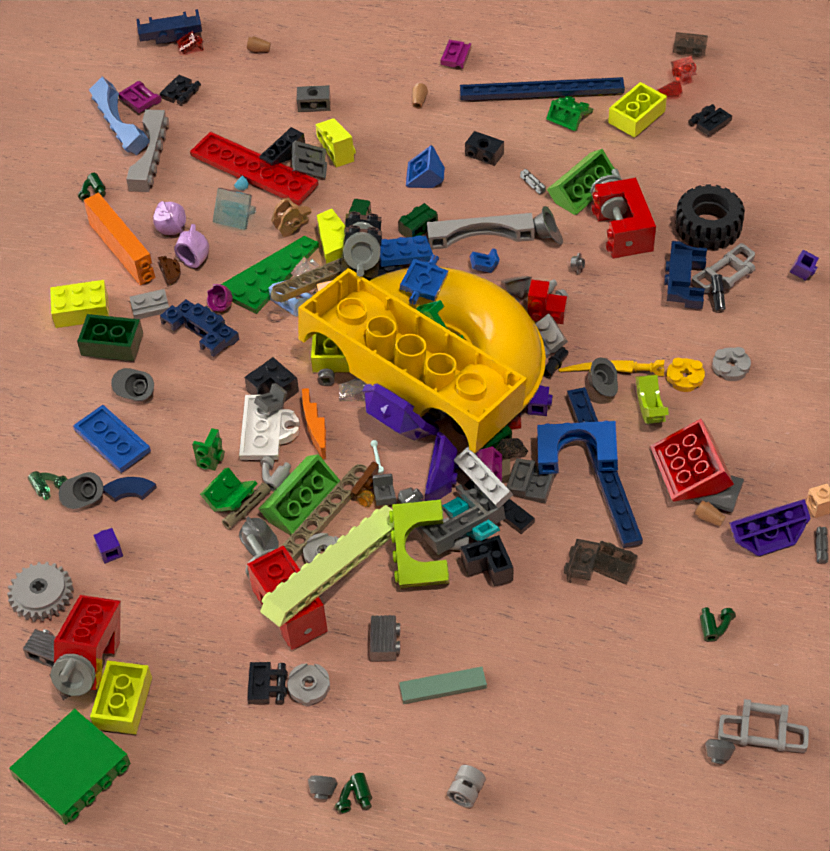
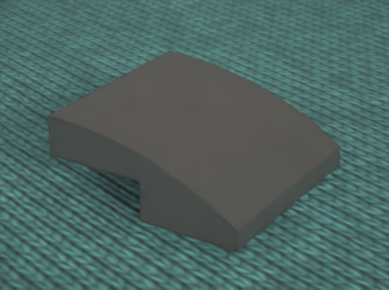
(309, 159)
(528, 483)
(725, 499)

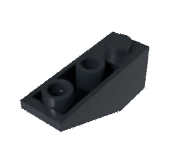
(282, 148)

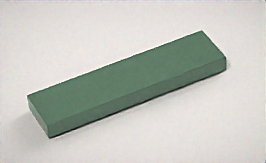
(443, 685)

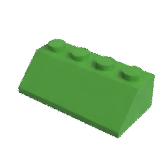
(574, 187)
(299, 494)

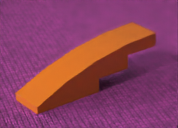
(315, 425)

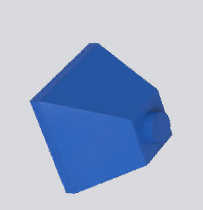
(425, 170)

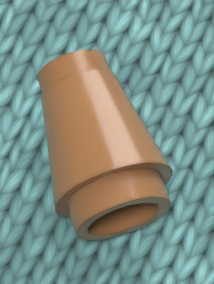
(258, 45)
(419, 95)
(709, 513)

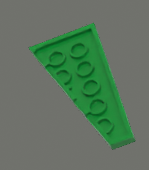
(252, 285)

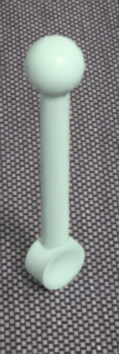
(374, 444)

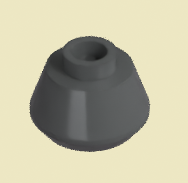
(410, 495)
(719, 750)
(322, 786)

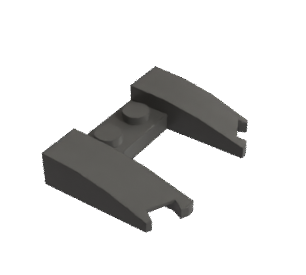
(442, 536)

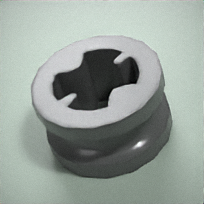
(326, 377)

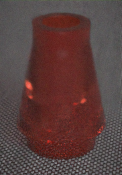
(672, 89)

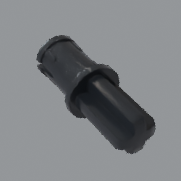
(718, 292)
(555, 362)

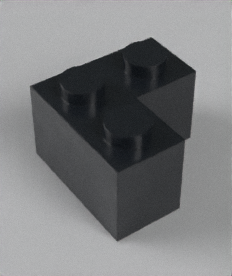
(271, 372)
(488, 556)

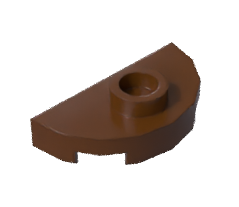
(170, 268)
(366, 480)

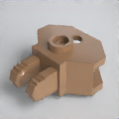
(290, 217)

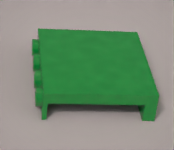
(71, 765)

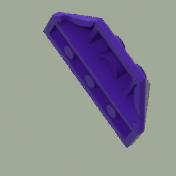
(442, 469)
(771, 528)

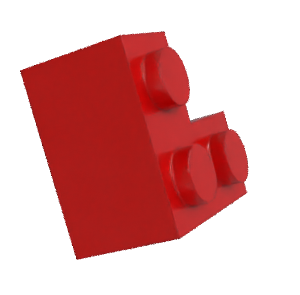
(542, 303)

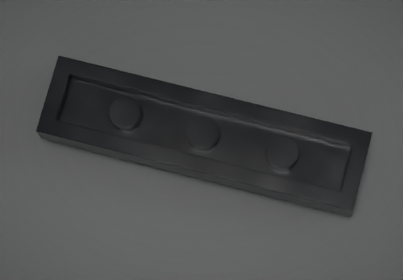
(514, 514)

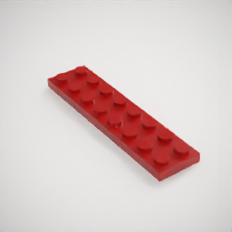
(245, 162)

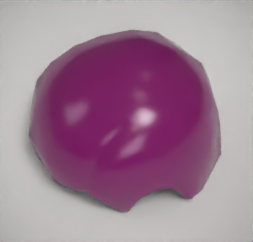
(219, 298)

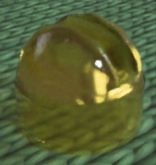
(365, 498)

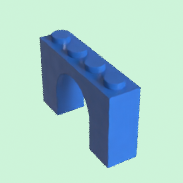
(554, 436)

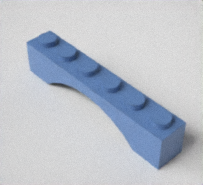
(106, 97)

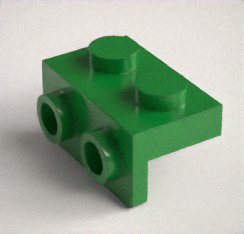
(209, 453)

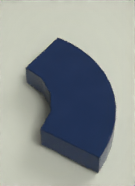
(129, 487)

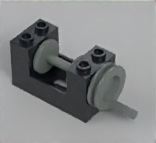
(362, 244)

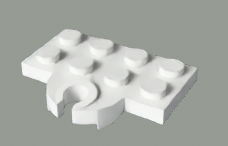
(265, 431)

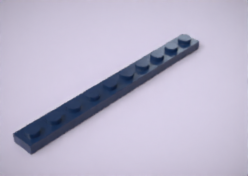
(542, 88)
(609, 480)

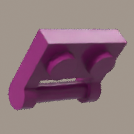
(136, 100)

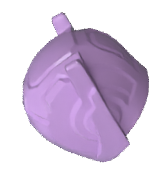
(169, 218)
(192, 247)

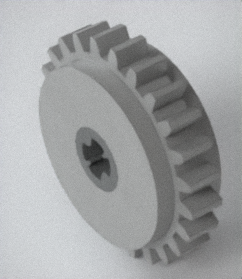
(40, 591)

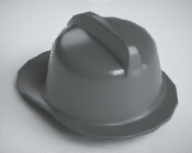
(546, 226)
(517, 285)
(603, 377)
(132, 384)
(81, 490)
(262, 533)

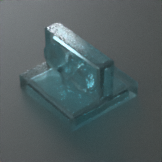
(233, 208)

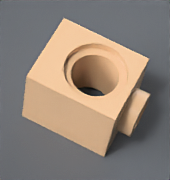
(819, 500)

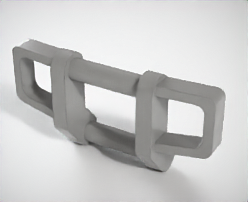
(729, 258)
(779, 743)

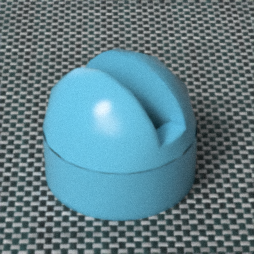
(241, 184)

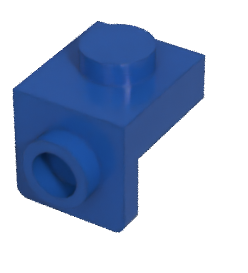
(484, 262)

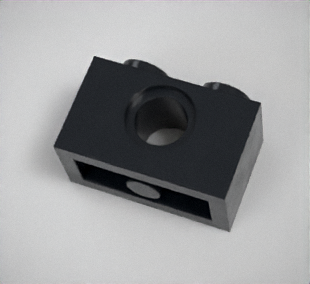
(484, 148)

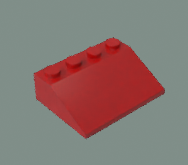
(691, 463)

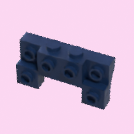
(169, 28)
(681, 262)
(202, 322)

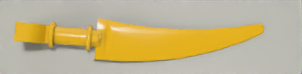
(623, 366)

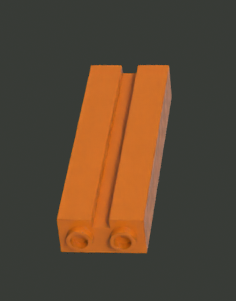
(119, 239)

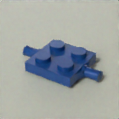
(424, 279)

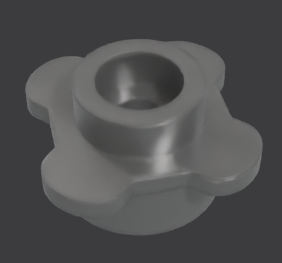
(577, 263)

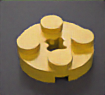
(689, 366)

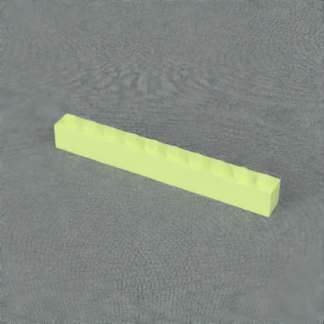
(327, 567)

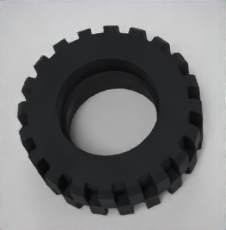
(709, 201)

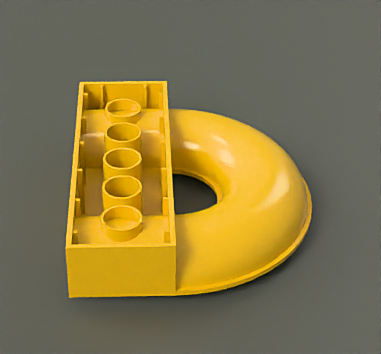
(391, 344)

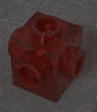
(683, 69)

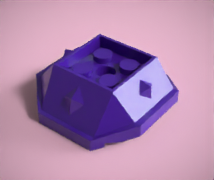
(398, 413)

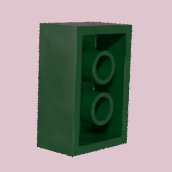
(110, 337)

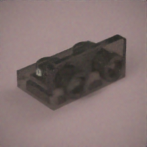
(582, 560)
(615, 562)

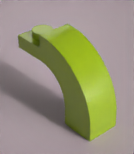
(650, 399)

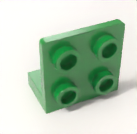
(567, 112)
(227, 491)

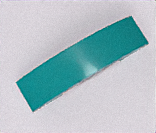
(479, 532)

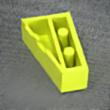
(336, 142)
(331, 234)

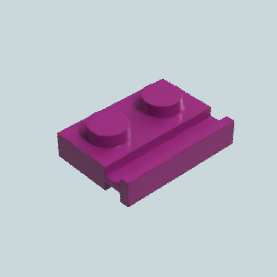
(455, 54)

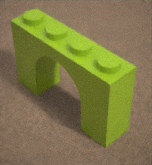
(405, 519)

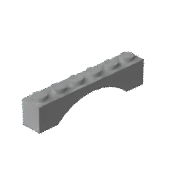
(141, 173)
(515, 227)

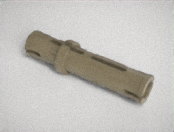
(260, 492)

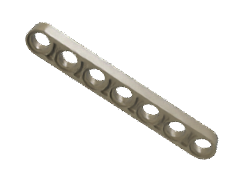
(310, 277)
(325, 505)

